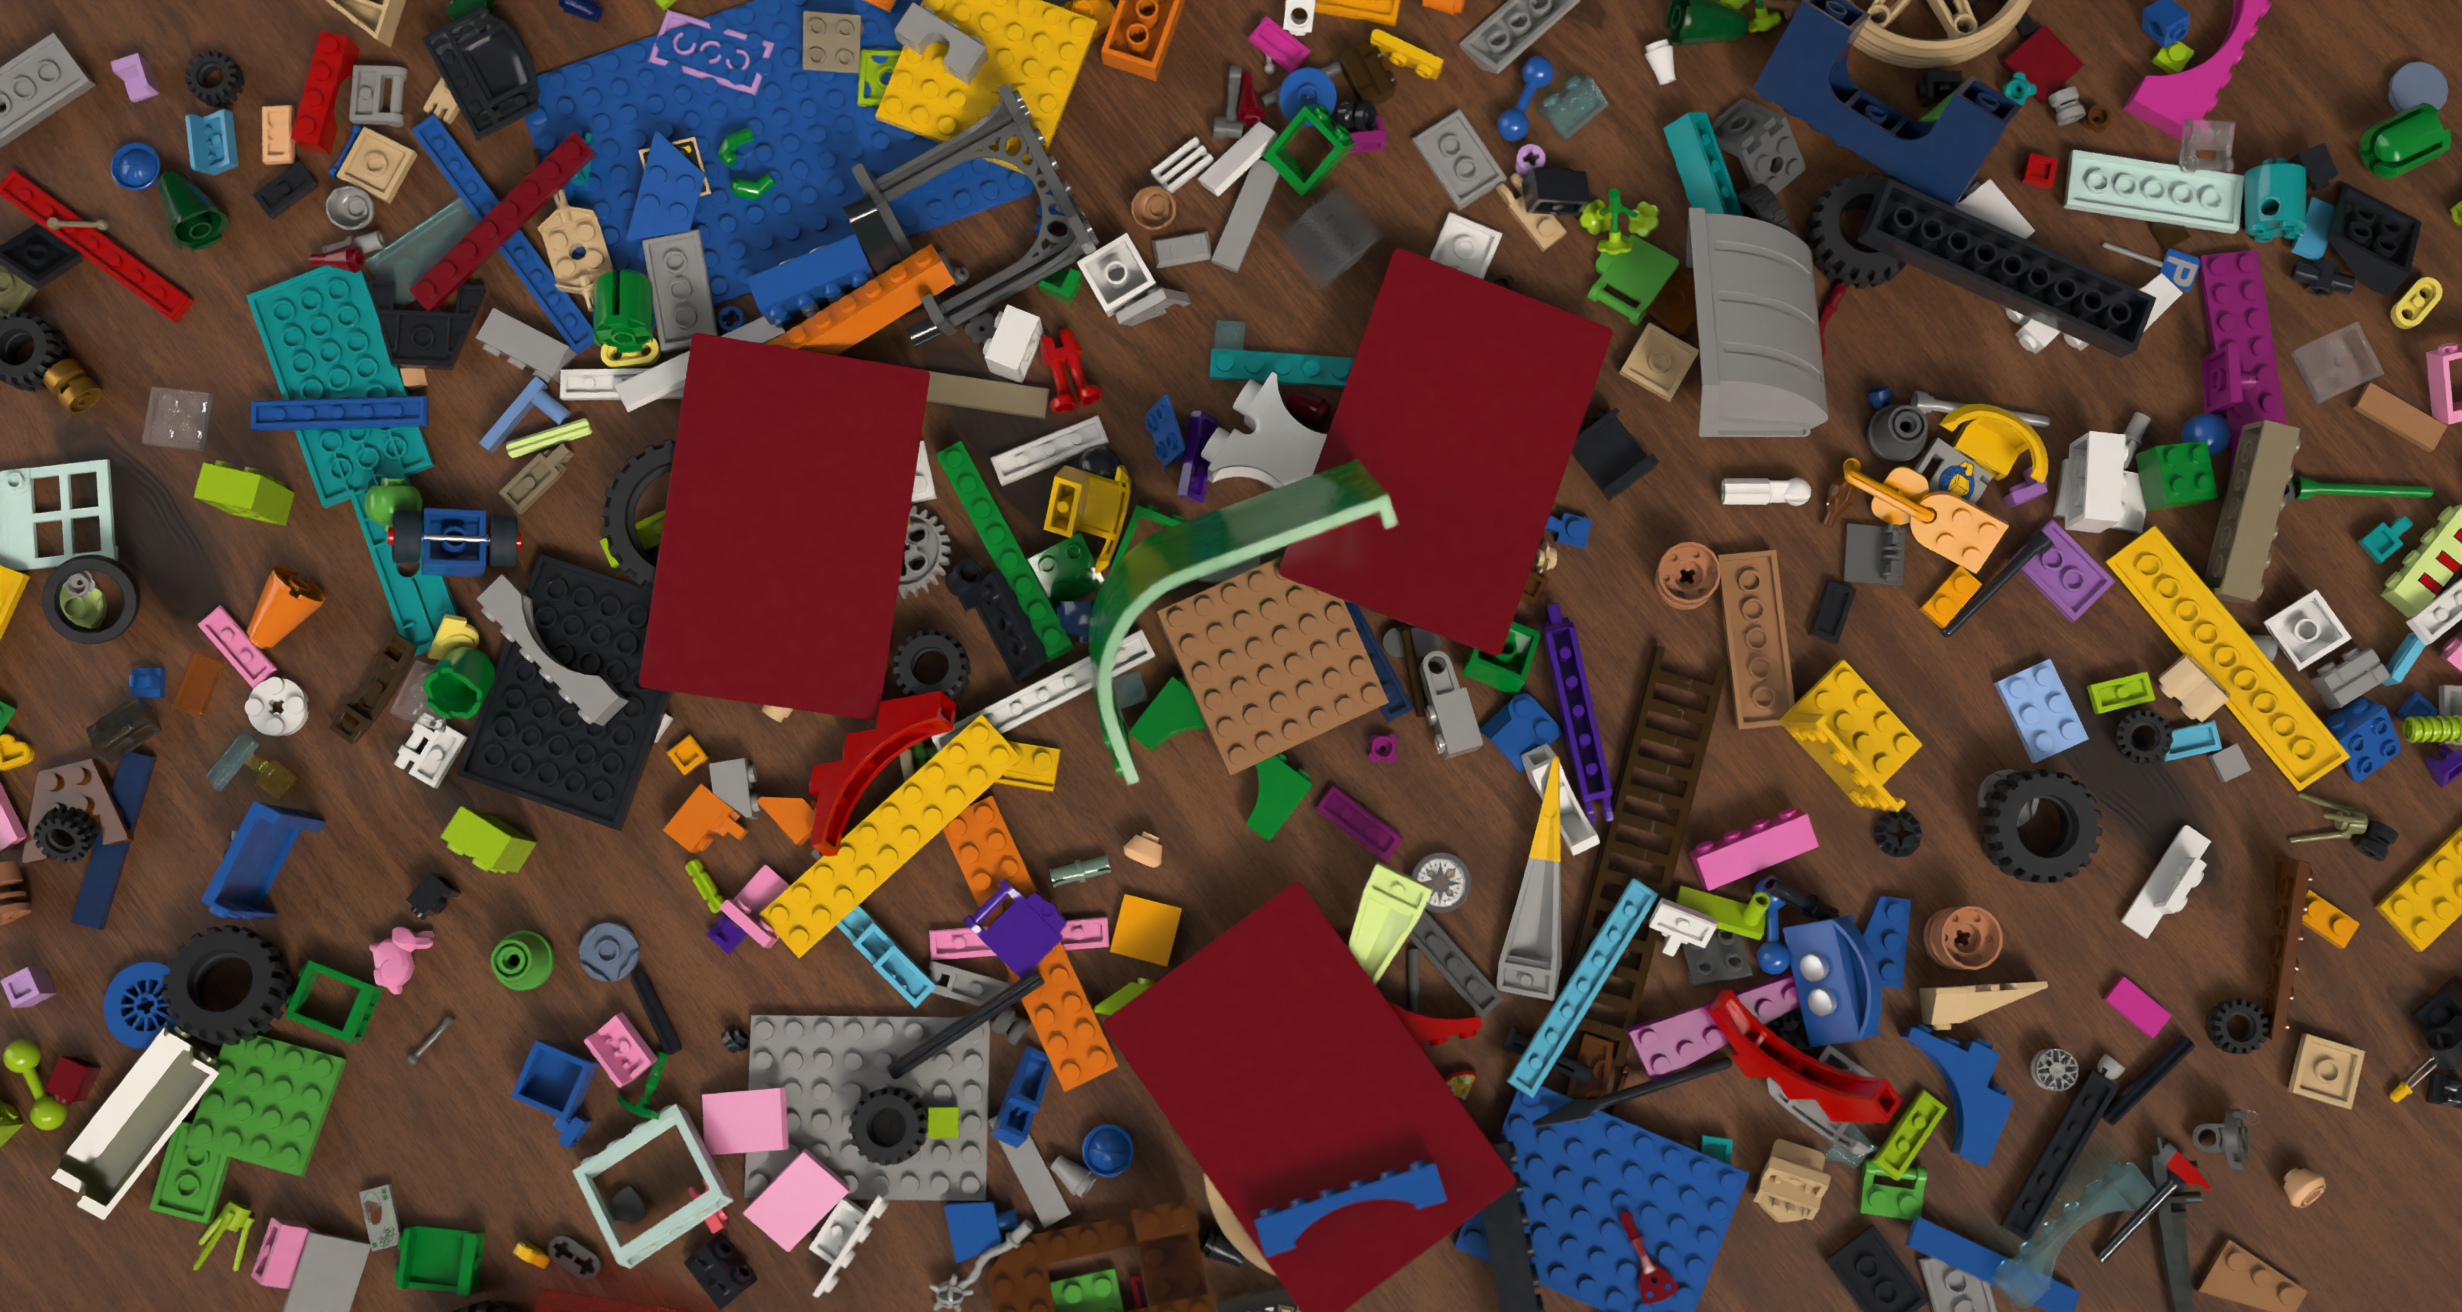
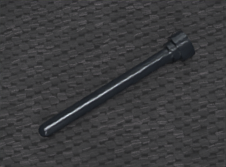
(2037, 544)

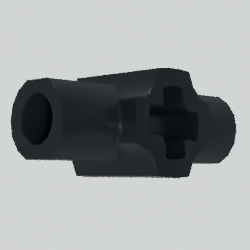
(2322, 278)

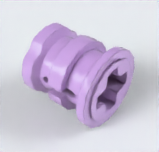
(1534, 154)

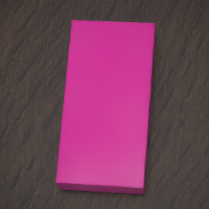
(1279, 45)
(2137, 1007)

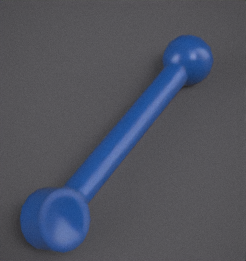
(356, 129)

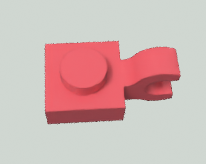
(716, 1221)

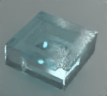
(1229, 335)
(1129, 689)

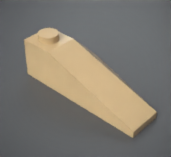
(1960, 1003)

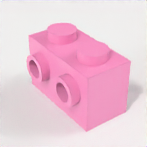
(280, 1252)

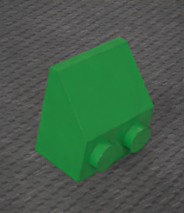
(1511, 667)

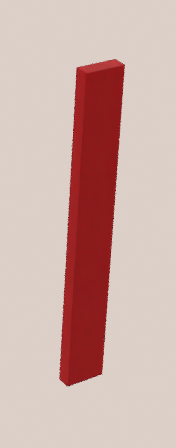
(96, 247)

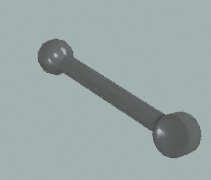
(413, 1058)

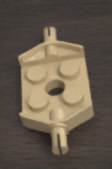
(567, 230)

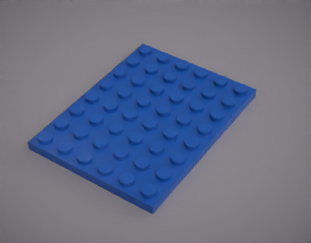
(1580, 1180)

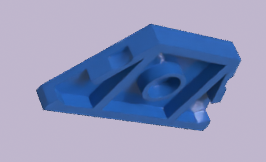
(666, 193)

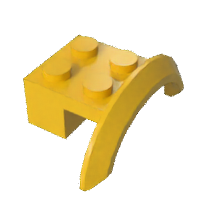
(1996, 439)
(1090, 505)

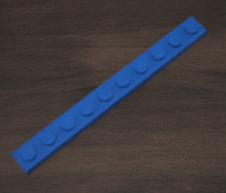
(518, 249)

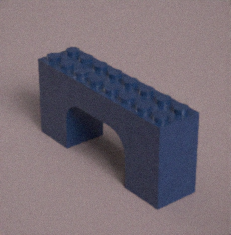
(1813, 83)

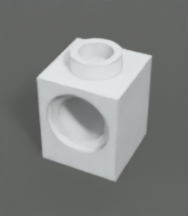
(1297, 26)

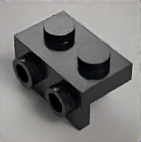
(720, 1270)

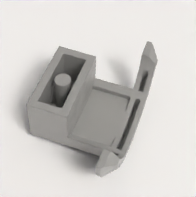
(1813, 1115)

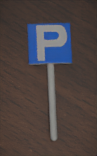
(2177, 266)

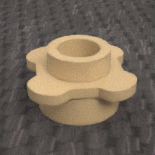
(1545, 557)

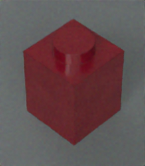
(72, 1079)

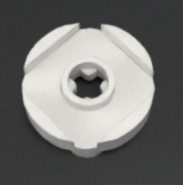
(260, 707)

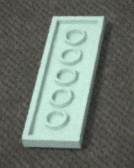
(2153, 192)

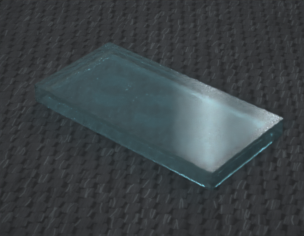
(421, 249)

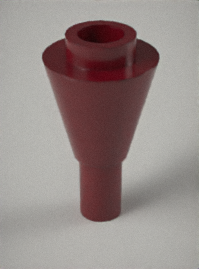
(1250, 106)
(346, 258)

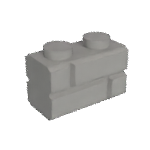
(2350, 677)

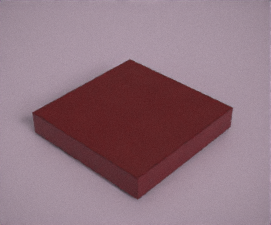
(2044, 62)

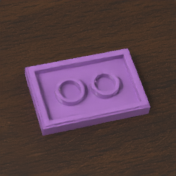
(2066, 574)

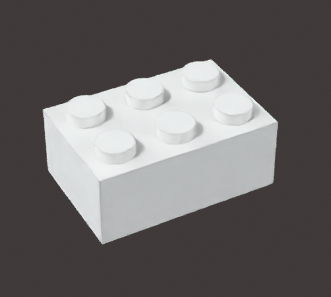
(2096, 482)

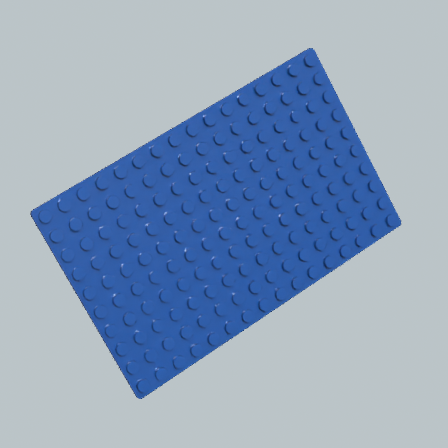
(802, 129)

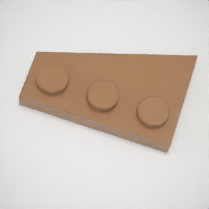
(2247, 1280)

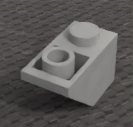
(734, 785)

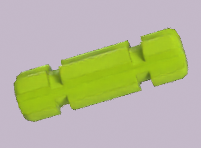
(705, 885)

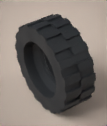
(1762, 204)

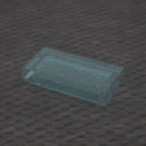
(232, 760)

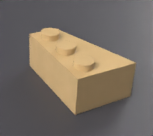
(374, 16)

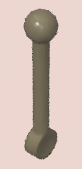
(55, 224)

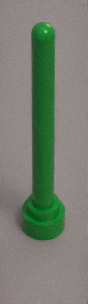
(2309, 488)

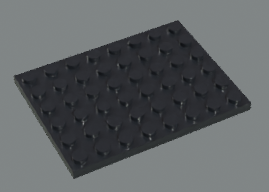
(535, 739)

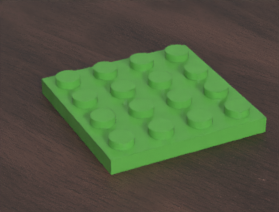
(267, 1104)

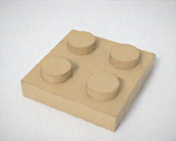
(377, 165)
(1659, 362)
(2326, 1071)

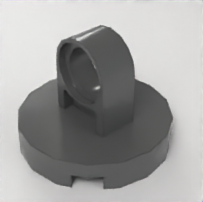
(2231, 1139)

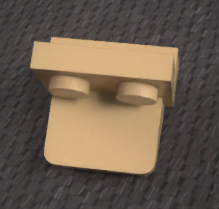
(1792, 1182)

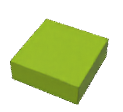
(943, 1122)

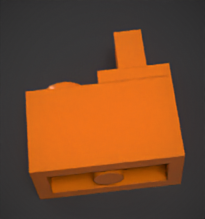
(700, 818)

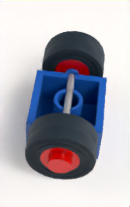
(454, 540)

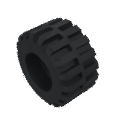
(47, 352)
(926, 643)
(863, 1132)

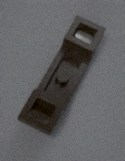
(377, 689)

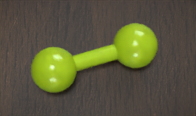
(23, 1057)

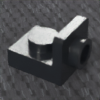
(1939, 82)

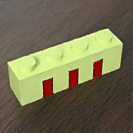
(2429, 566)

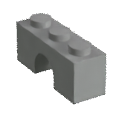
(922, 28)

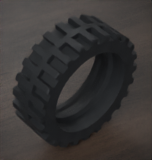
(621, 508)

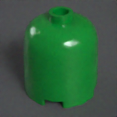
(459, 682)

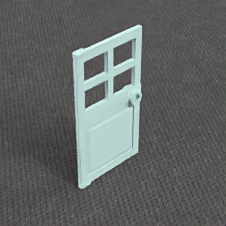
(19, 518)

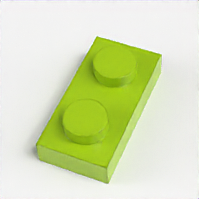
(2121, 693)

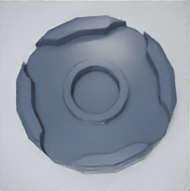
(2417, 84)
(609, 952)

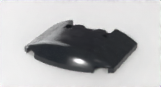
(485, 71)

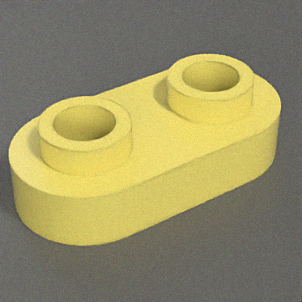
(2415, 305)
(631, 360)

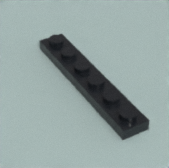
(2059, 1155)

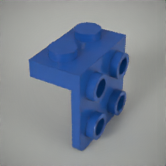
(2366, 734)

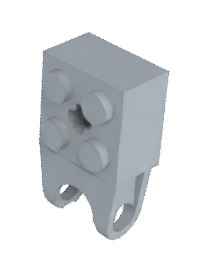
(1448, 709)

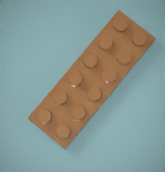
(1755, 638)

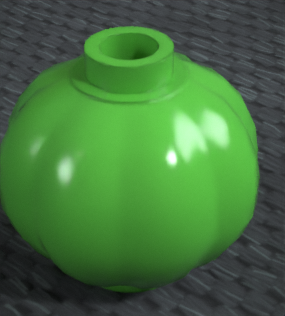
(390, 496)

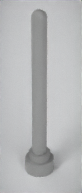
(1928, 404)

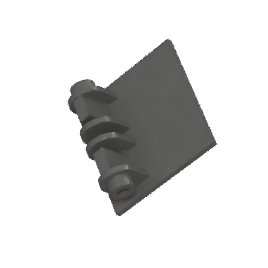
(1874, 554)
(1719, 961)

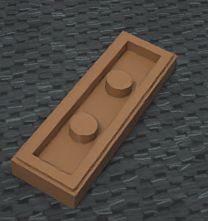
(2399, 417)

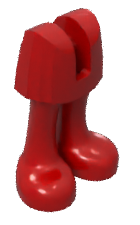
(1068, 354)

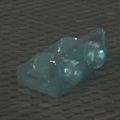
(1573, 106)

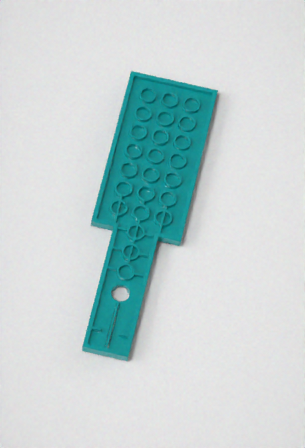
(331, 346)

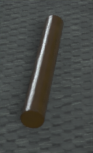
(1413, 672)

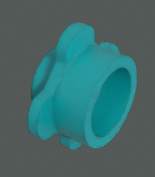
(2019, 80)

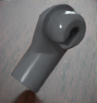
(959, 275)

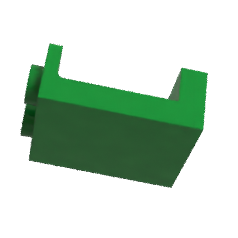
(440, 1259)

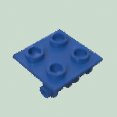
(1165, 432)

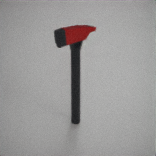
(2182, 1173)

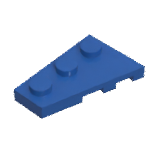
(1887, 938)

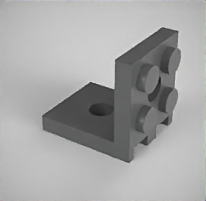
(1756, 138)

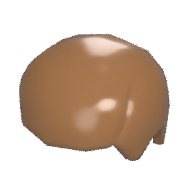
(1153, 207)

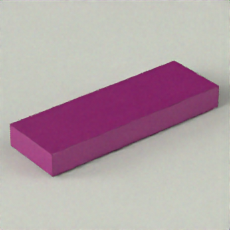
(1358, 823)

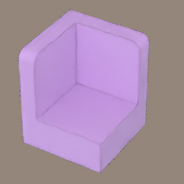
(137, 76)
(28, 987)

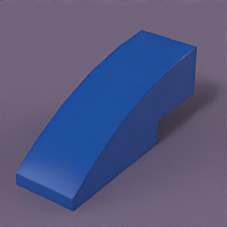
(1022, 1098)

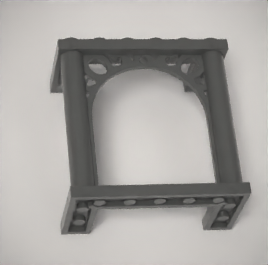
(1005, 121)

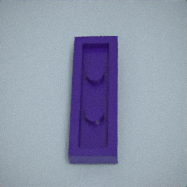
(1195, 468)

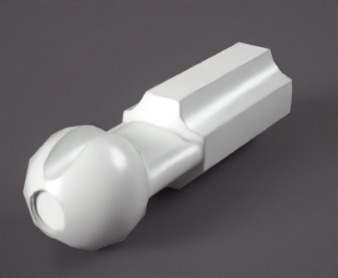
(1764, 491)

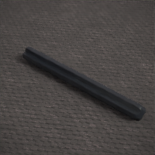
(965, 1024)

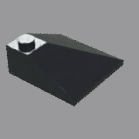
(2373, 239)

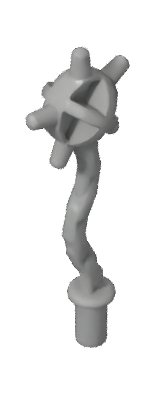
(951, 1293)

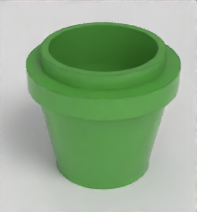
(535, 961)

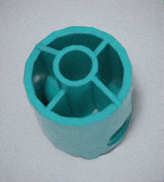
(2275, 200)

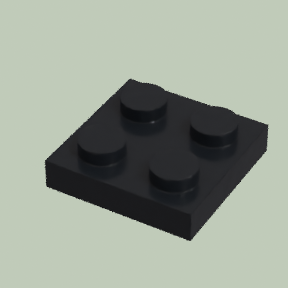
(38, 256)

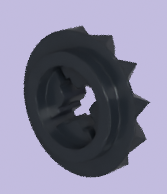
(1888, 843)
(1789, 1022)

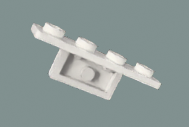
(2169, 882)
(840, 1234)

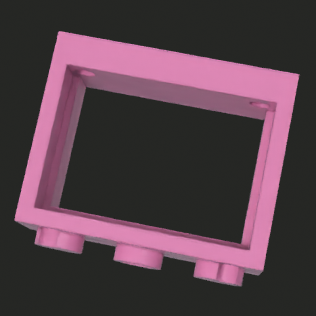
(2440, 385)

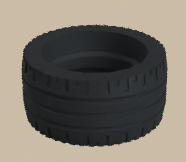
(80, 634)

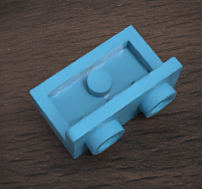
(212, 142)

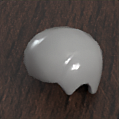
(350, 207)

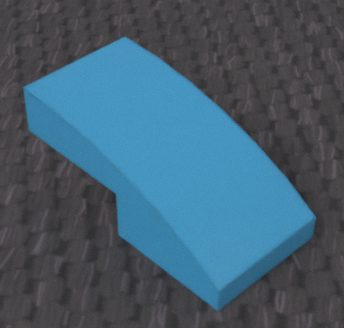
(2314, 238)

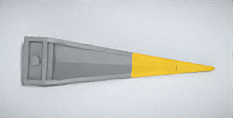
(1533, 941)

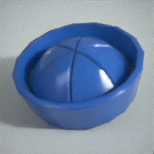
(136, 167)
(1108, 1150)

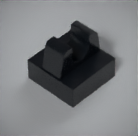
(2445, 1090)

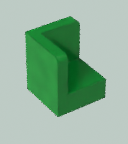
(1062, 285)

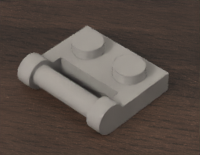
(368, 95)

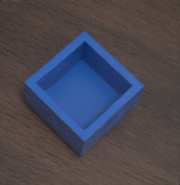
(555, 1079)

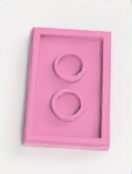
(745, 1121)
(796, 1200)

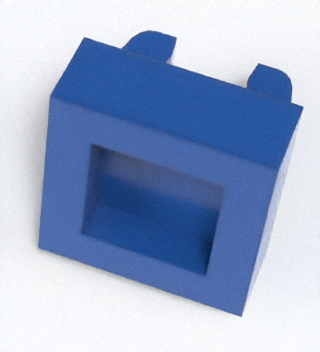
(148, 683)
(571, 1129)

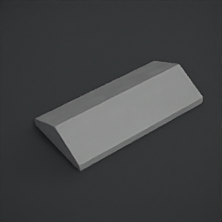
(1512, 31)

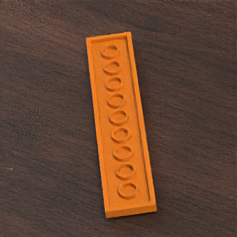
(1059, 1006)

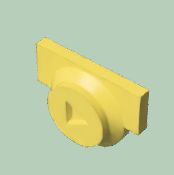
(452, 634)

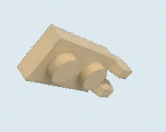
(1542, 228)

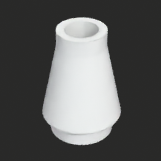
(1661, 61)

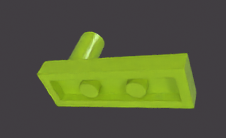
(1730, 914)

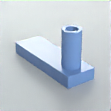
(532, 395)

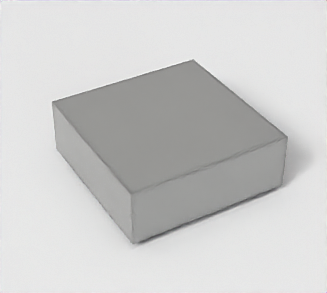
(2229, 763)

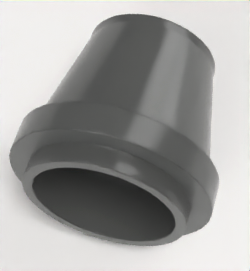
(1889, 440)

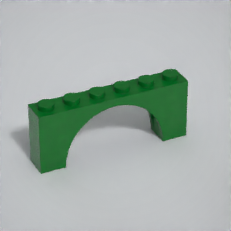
(1279, 785)

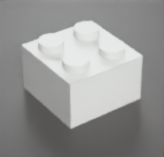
(1117, 274)
(1013, 343)

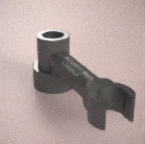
(1228, 125)

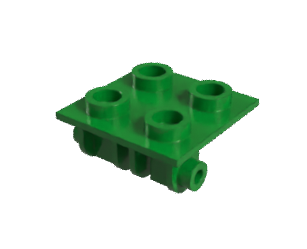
(1066, 570)

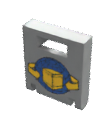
(1955, 472)

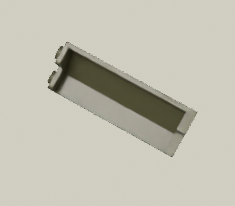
(136, 1119)

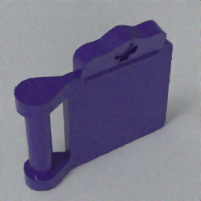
(1023, 931)

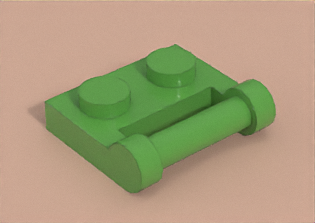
(1891, 1200)

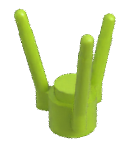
(231, 1218)

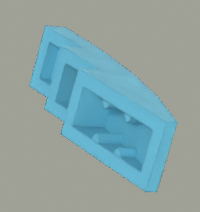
(887, 956)

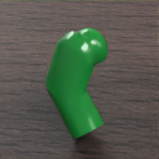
(731, 143)
(751, 190)

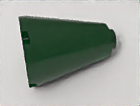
(1703, 22)
(189, 213)

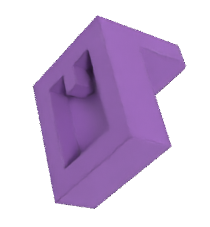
(2025, 491)

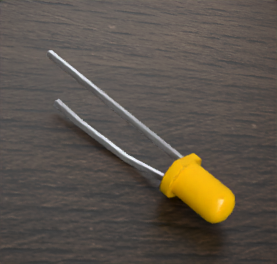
(2403, 1089)

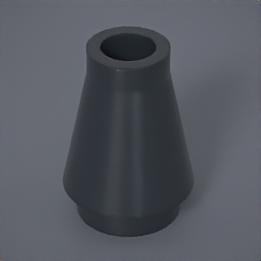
(1218, 1247)

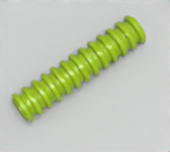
(2433, 729)

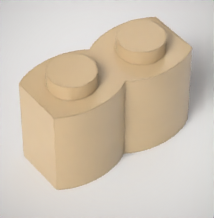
(2193, 687)

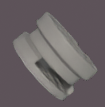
(2053, 1069)

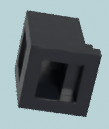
(432, 896)

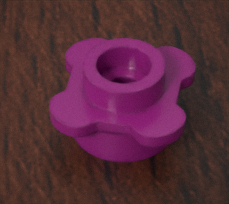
(1376, 754)

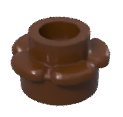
(2103, 115)

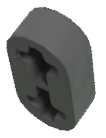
(572, 1263)

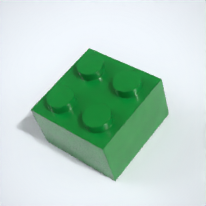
(2176, 475)

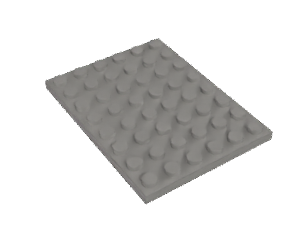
(838, 1061)

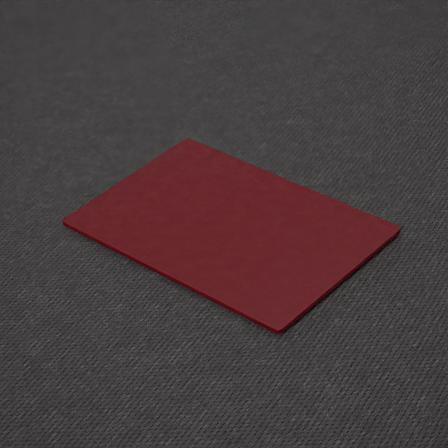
(1467, 425)
(784, 527)
(1296, 1084)

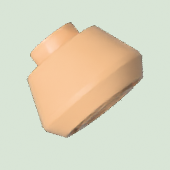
(1144, 849)
(2303, 1186)

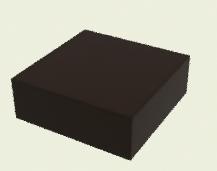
(2168, 234)

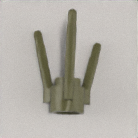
(2346, 820)

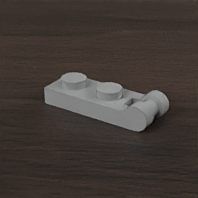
(965, 985)

